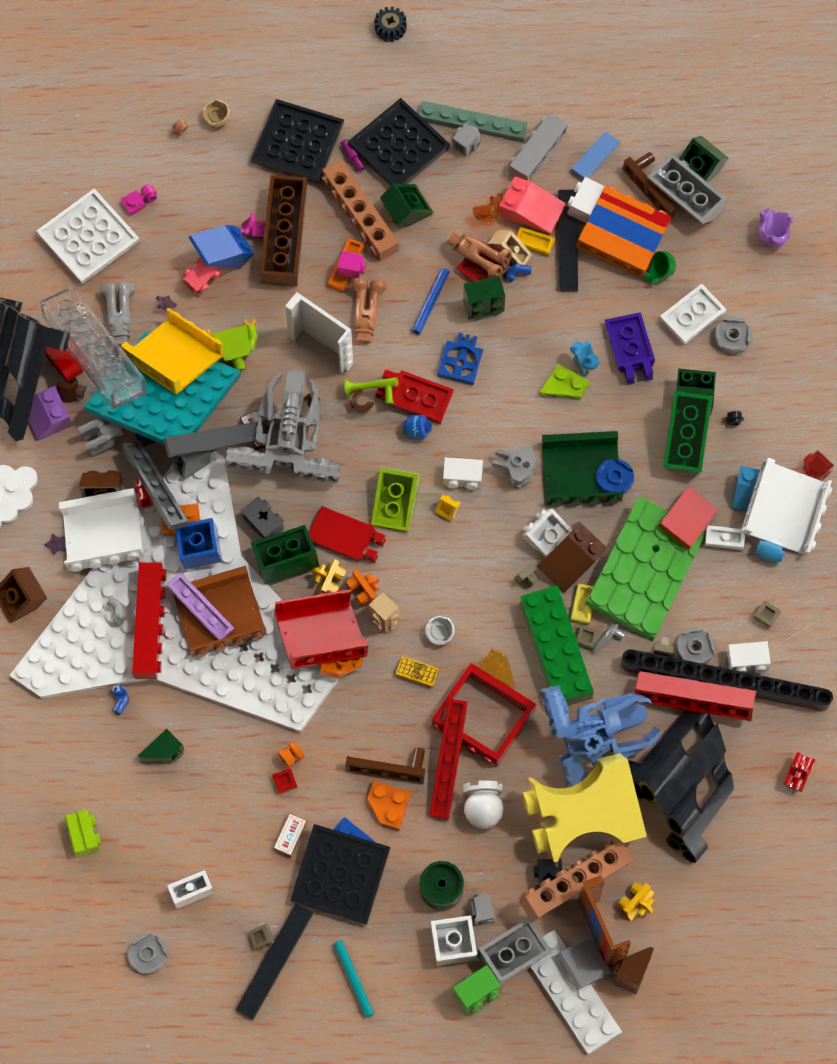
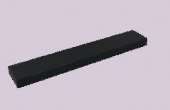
(567, 246)
(274, 961)

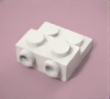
(545, 531)

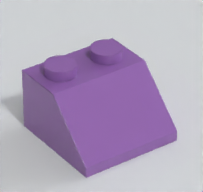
(48, 414)

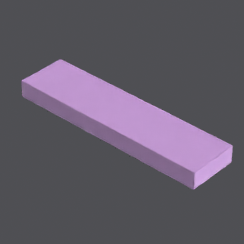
(200, 606)

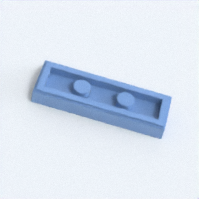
(595, 156)

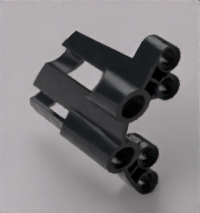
(22, 353)
(672, 776)

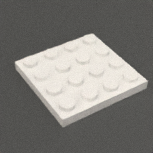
(88, 236)

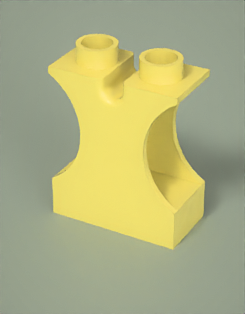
(599, 803)

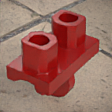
(799, 772)

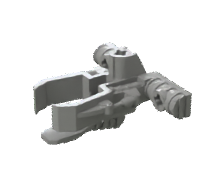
(286, 435)

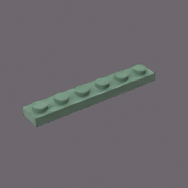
(483, 122)

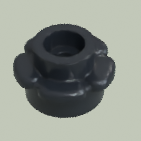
(734, 418)

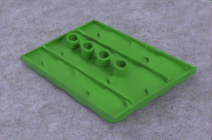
(642, 572)

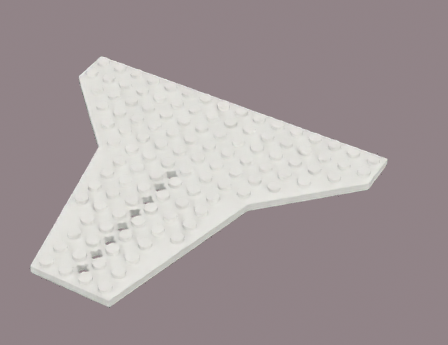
(90, 651)

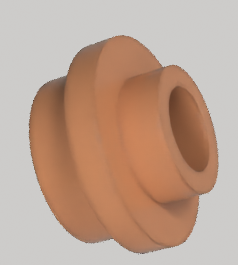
(180, 127)

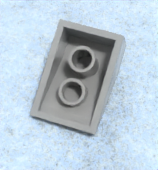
(514, 951)

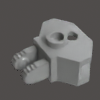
(519, 465)

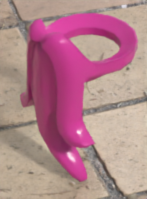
(253, 228)

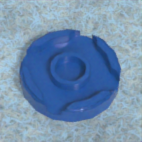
(615, 476)

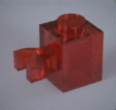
(817, 466)

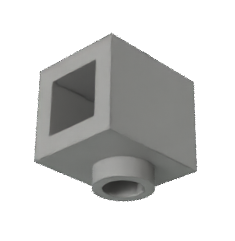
(466, 139)

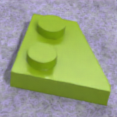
(565, 384)

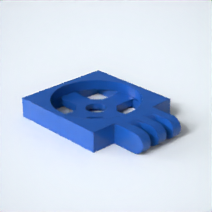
(464, 347)

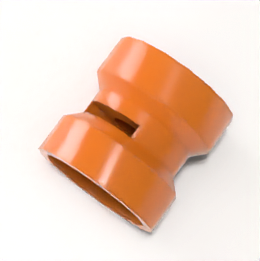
(288, 756)

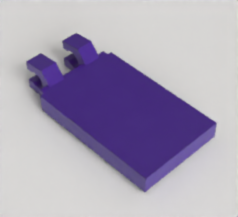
(630, 345)

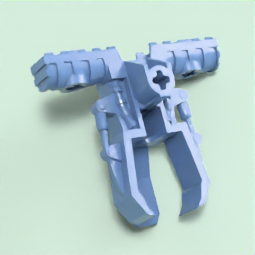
(591, 734)

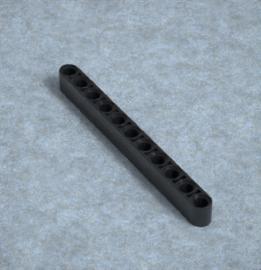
(736, 678)

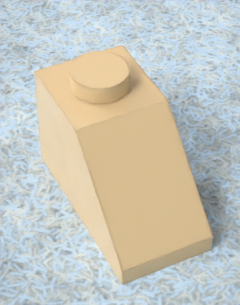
(508, 240)

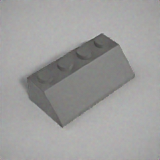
(688, 189)

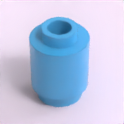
(770, 551)

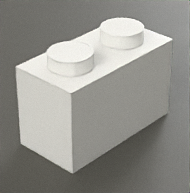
(585, 199)
(462, 473)
(749, 657)
(190, 889)

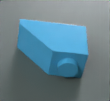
(744, 488)

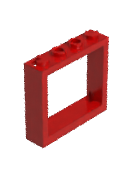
(502, 690)

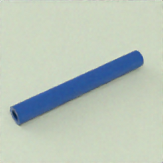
(432, 297)

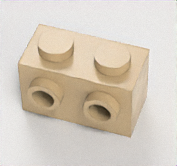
(384, 613)

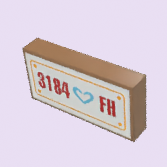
(290, 835)

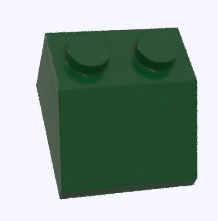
(703, 158)
(405, 204)

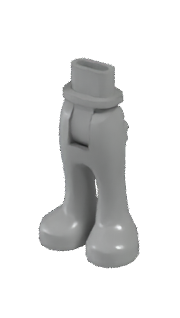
(119, 322)

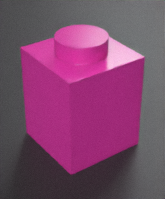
(351, 265)

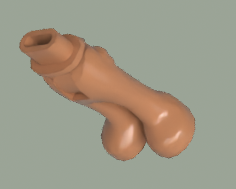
(471, 247)
(366, 319)

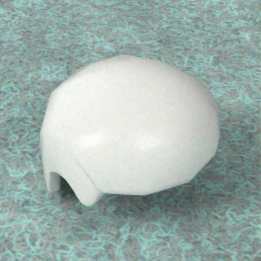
(440, 630)

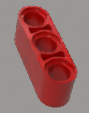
(64, 363)

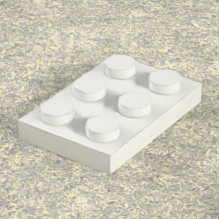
(692, 314)

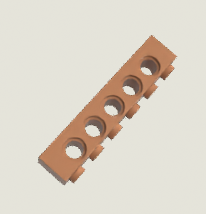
(339, 173)
(536, 907)

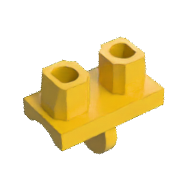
(332, 570)
(640, 903)

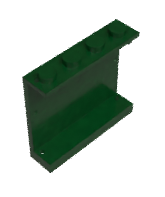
(572, 467)

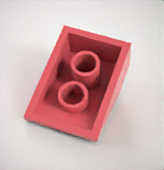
(531, 206)

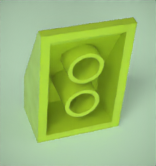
(395, 498)

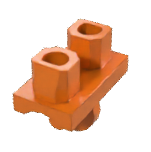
(367, 594)

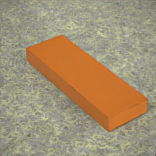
(340, 282)

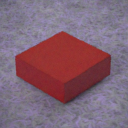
(284, 781)

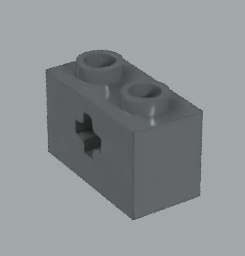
(261, 509)

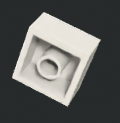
(453, 940)

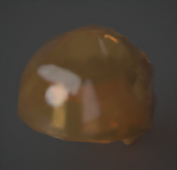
(489, 212)

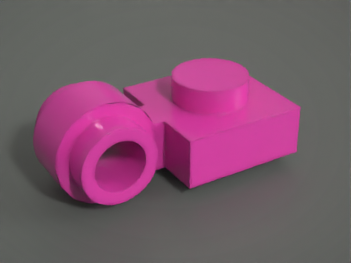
(134, 202)

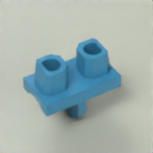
(584, 356)

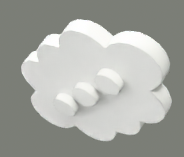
(15, 491)

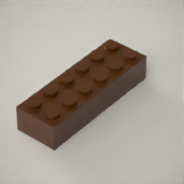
(283, 230)

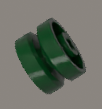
(441, 897)

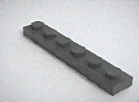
(154, 485)

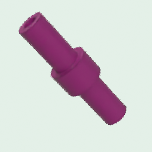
(352, 155)

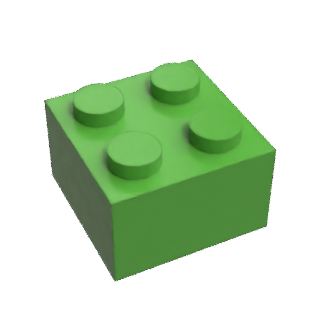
(477, 990)

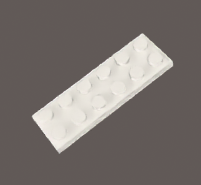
(579, 1007)

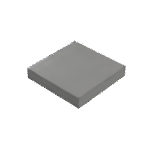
(584, 963)

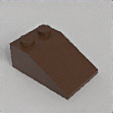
(571, 556)

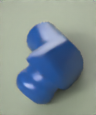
(511, 272)
(121, 697)

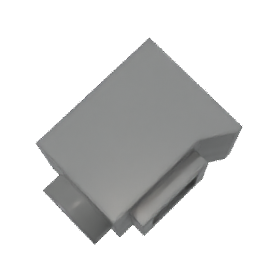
(482, 909)

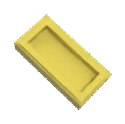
(581, 613)

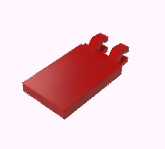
(418, 395)
(345, 535)

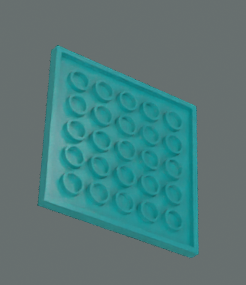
(163, 412)

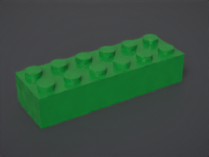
(556, 644)

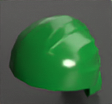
(661, 266)

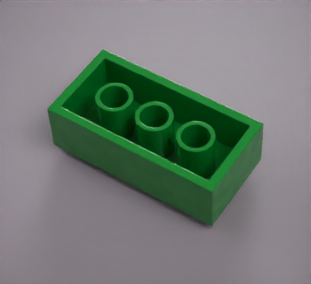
(688, 431)

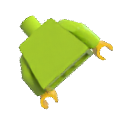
(237, 343)

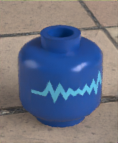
(417, 427)

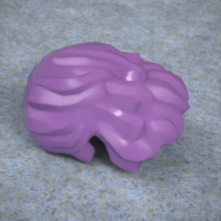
(774, 228)

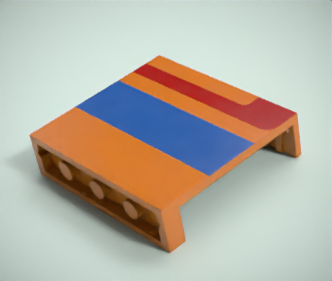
(623, 231)

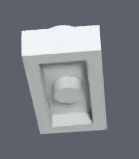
(724, 537)

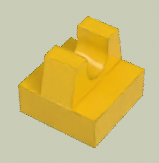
(447, 507)

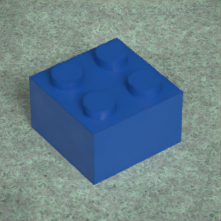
(198, 544)

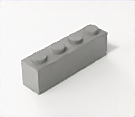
(538, 148)

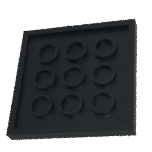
(297, 141)
(399, 144)
(340, 874)

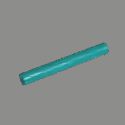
(353, 979)

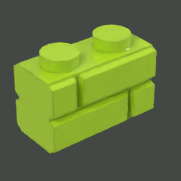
(82, 834)

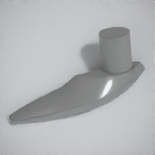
(608, 635)

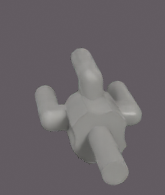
(107, 433)

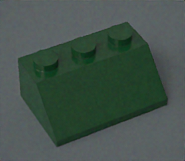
(285, 554)

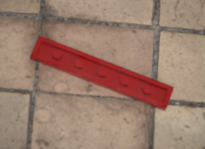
(448, 759)

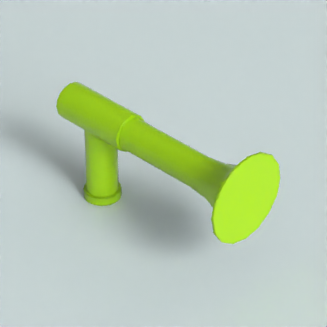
(383, 383)

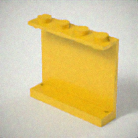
(175, 352)

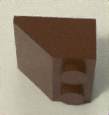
(98, 483)
(20, 594)
(632, 970)

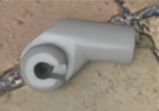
(120, 610)

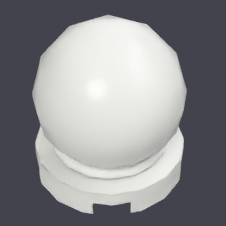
(483, 806)

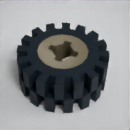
(395, 28)

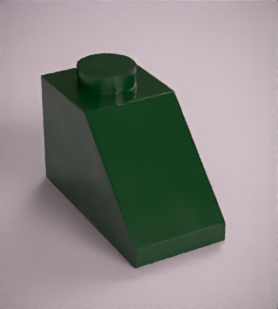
(162, 749)

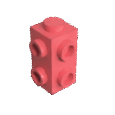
(197, 278)

